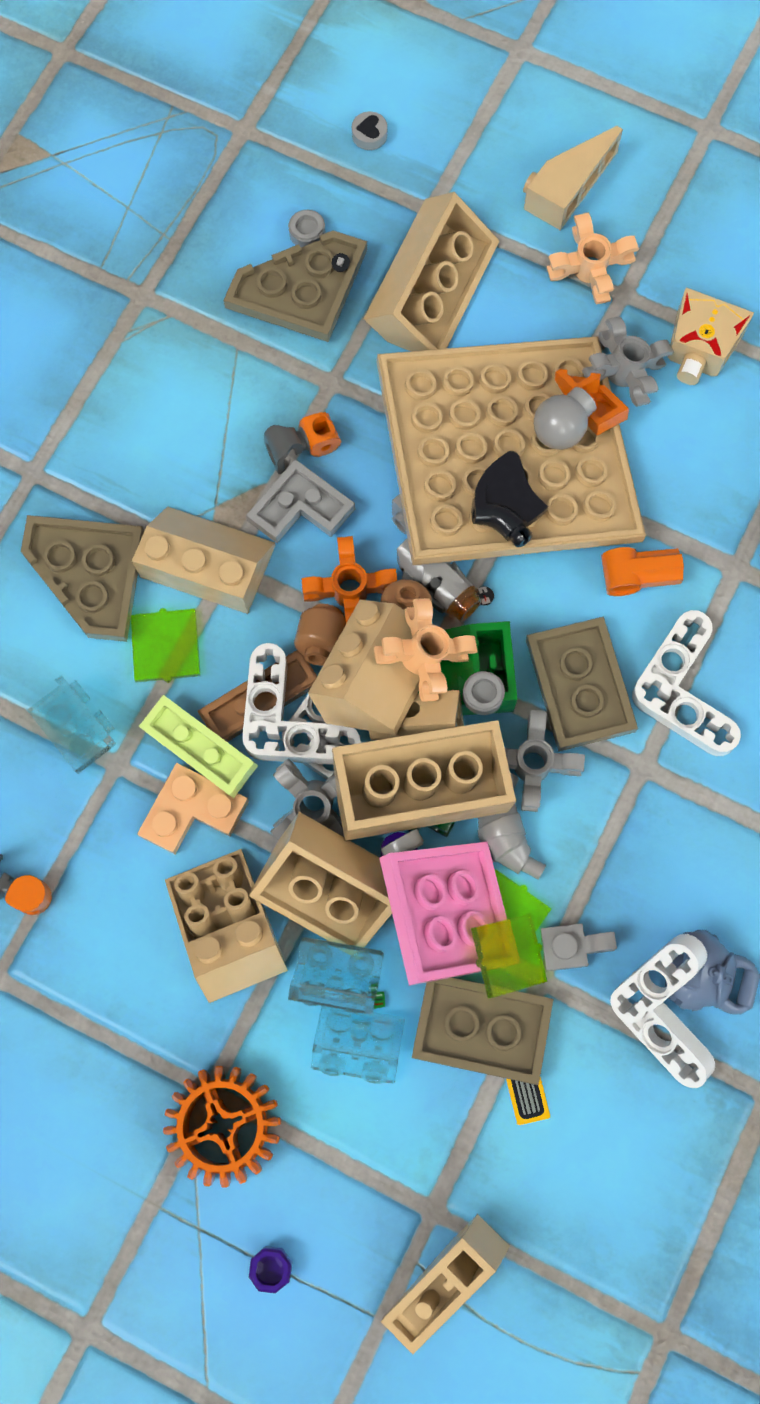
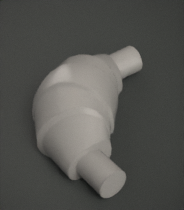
(508, 840)

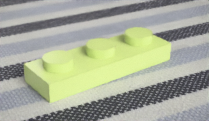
(198, 746)

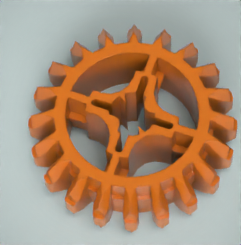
(229, 1145)

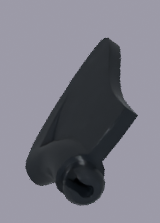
(506, 500)

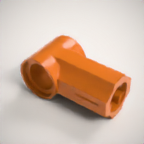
(631, 570)

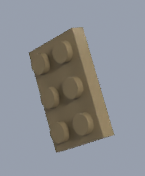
(581, 684)
(481, 1033)

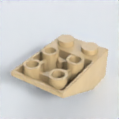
(224, 927)

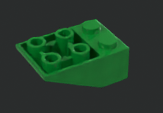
(493, 656)

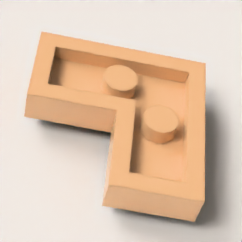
(187, 798)

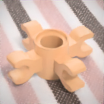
(596, 246)
(416, 659)

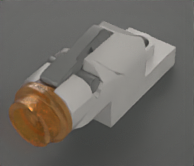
(445, 581)

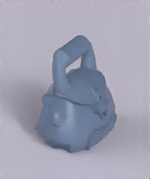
(716, 979)

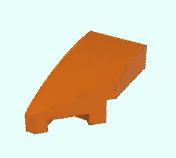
(609, 409)

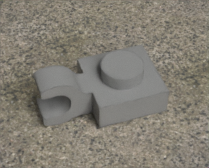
(568, 947)

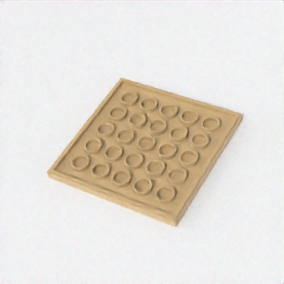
(468, 407)

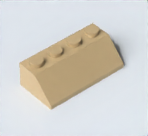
(432, 276)
(422, 780)

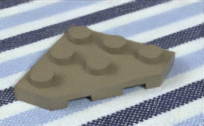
(299, 285)
(87, 570)

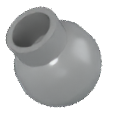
(564, 419)

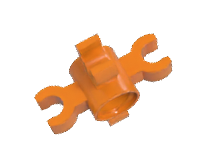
(319, 588)

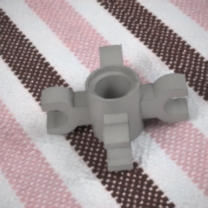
(628, 361)
(566, 764)
(291, 779)

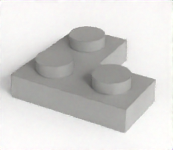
(297, 494)

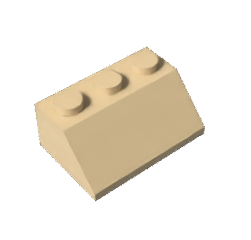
(203, 558)
(353, 687)
(324, 884)

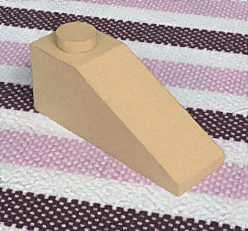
(568, 178)
(446, 1284)

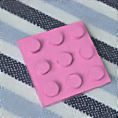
(435, 904)

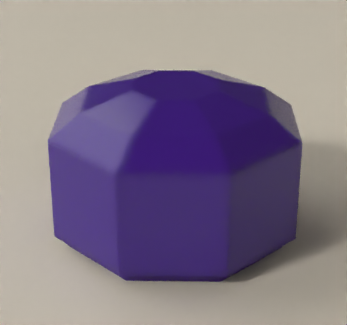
(270, 1269)

